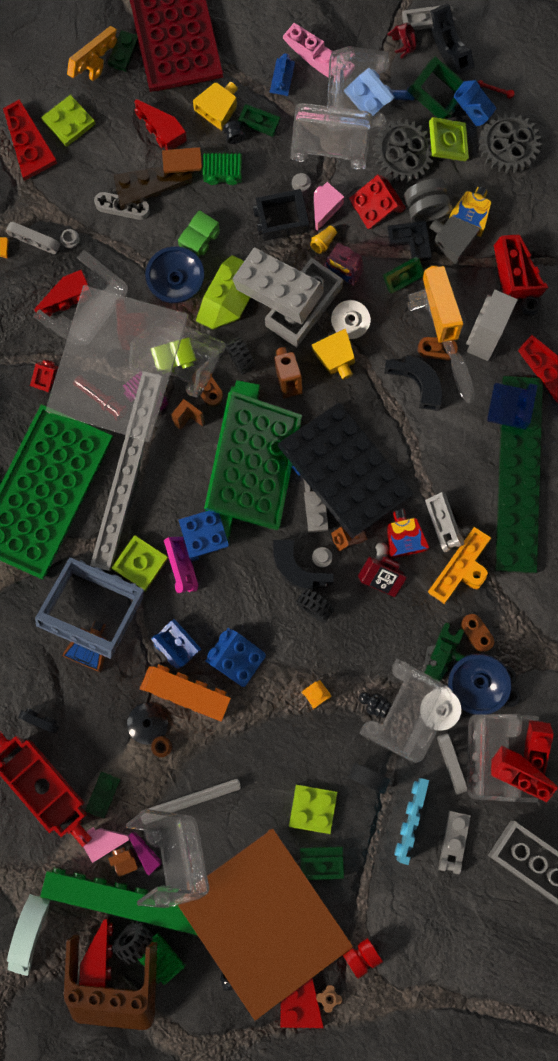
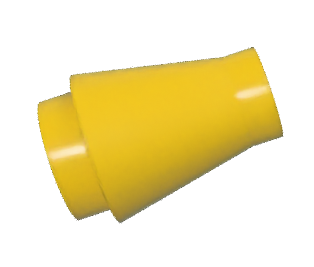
(322, 240)

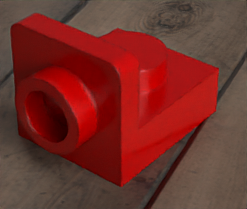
(44, 375)

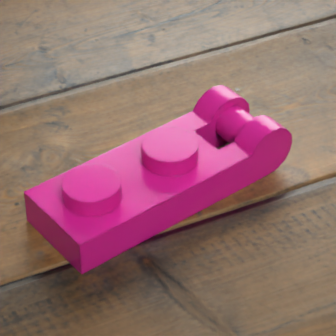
(181, 565)

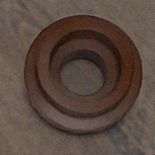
(154, 746)

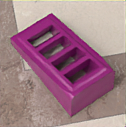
(147, 857)

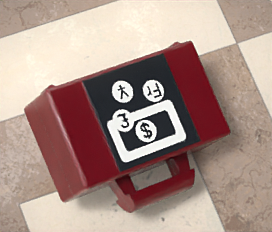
(382, 576)

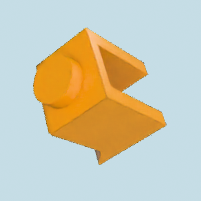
(316, 694)

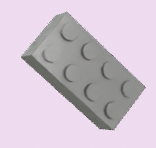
(278, 285)
(490, 324)
(294, 331)
(528, 859)

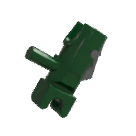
(442, 653)

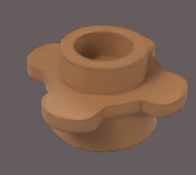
(329, 992)

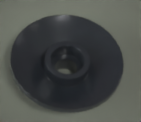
(158, 721)

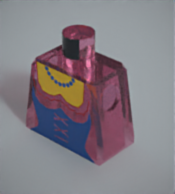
(345, 263)

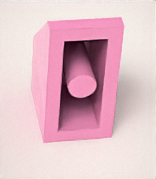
(326, 204)
(103, 842)

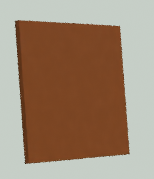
(265, 924)

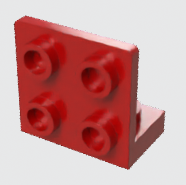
(376, 201)

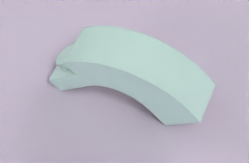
(26, 934)

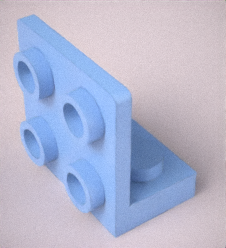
(369, 92)

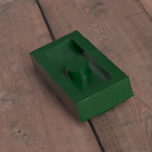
(123, 51)
(259, 120)
(403, 275)
(102, 795)

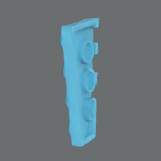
(419, 790)

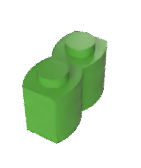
(199, 233)

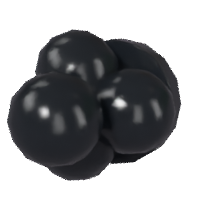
(375, 704)

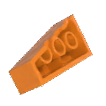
(185, 693)

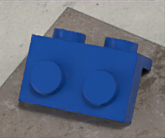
(175, 644)

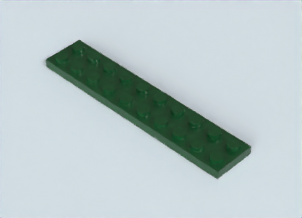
(519, 489)

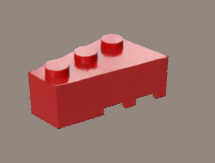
(516, 270)

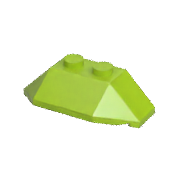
(222, 301)

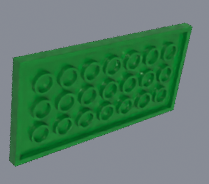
(46, 488)

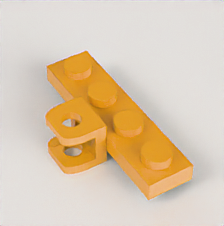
(89, 55)
(462, 567)

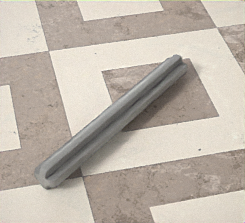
(198, 797)

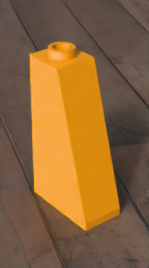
(442, 304)

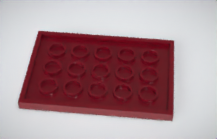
(176, 42)

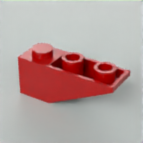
(164, 126)
(63, 294)
(538, 744)
(520, 773)
(95, 964)

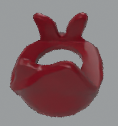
(407, 35)

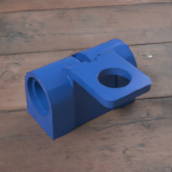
(474, 102)

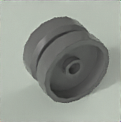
(428, 200)

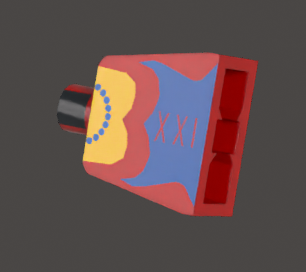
(405, 536)

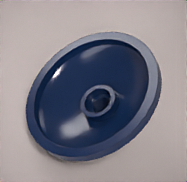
(171, 264)
(477, 696)

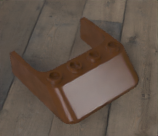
(110, 1005)

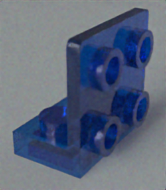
(512, 405)

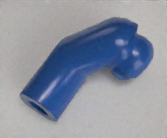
(402, 95)

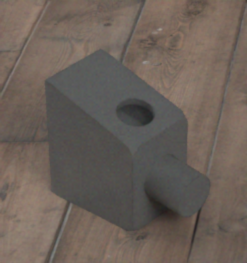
(454, 237)

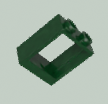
(444, 75)

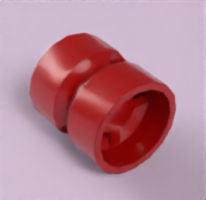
(361, 959)

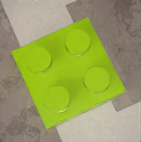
(68, 120)
(448, 139)
(139, 563)
(313, 809)

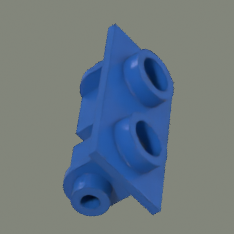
(282, 75)

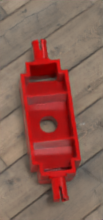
(49, 808)

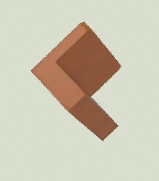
(182, 160)
(185, 412)

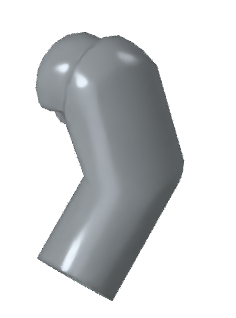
(382, 550)

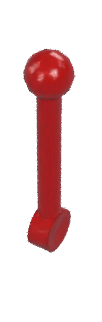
(510, 93)

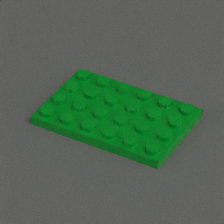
(249, 467)

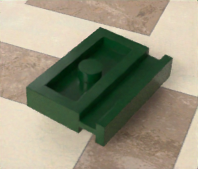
(322, 862)

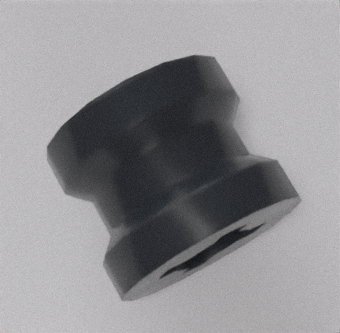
(234, 132)

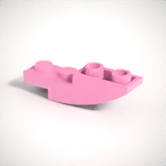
(309, 48)

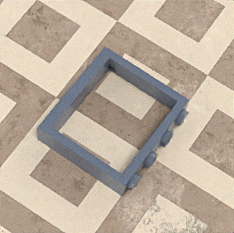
(75, 634)

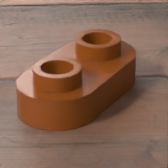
(436, 348)
(212, 388)
(476, 633)

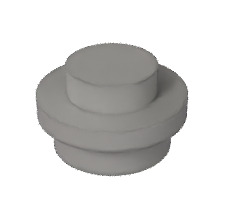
(301, 181)
(69, 238)
(322, 557)

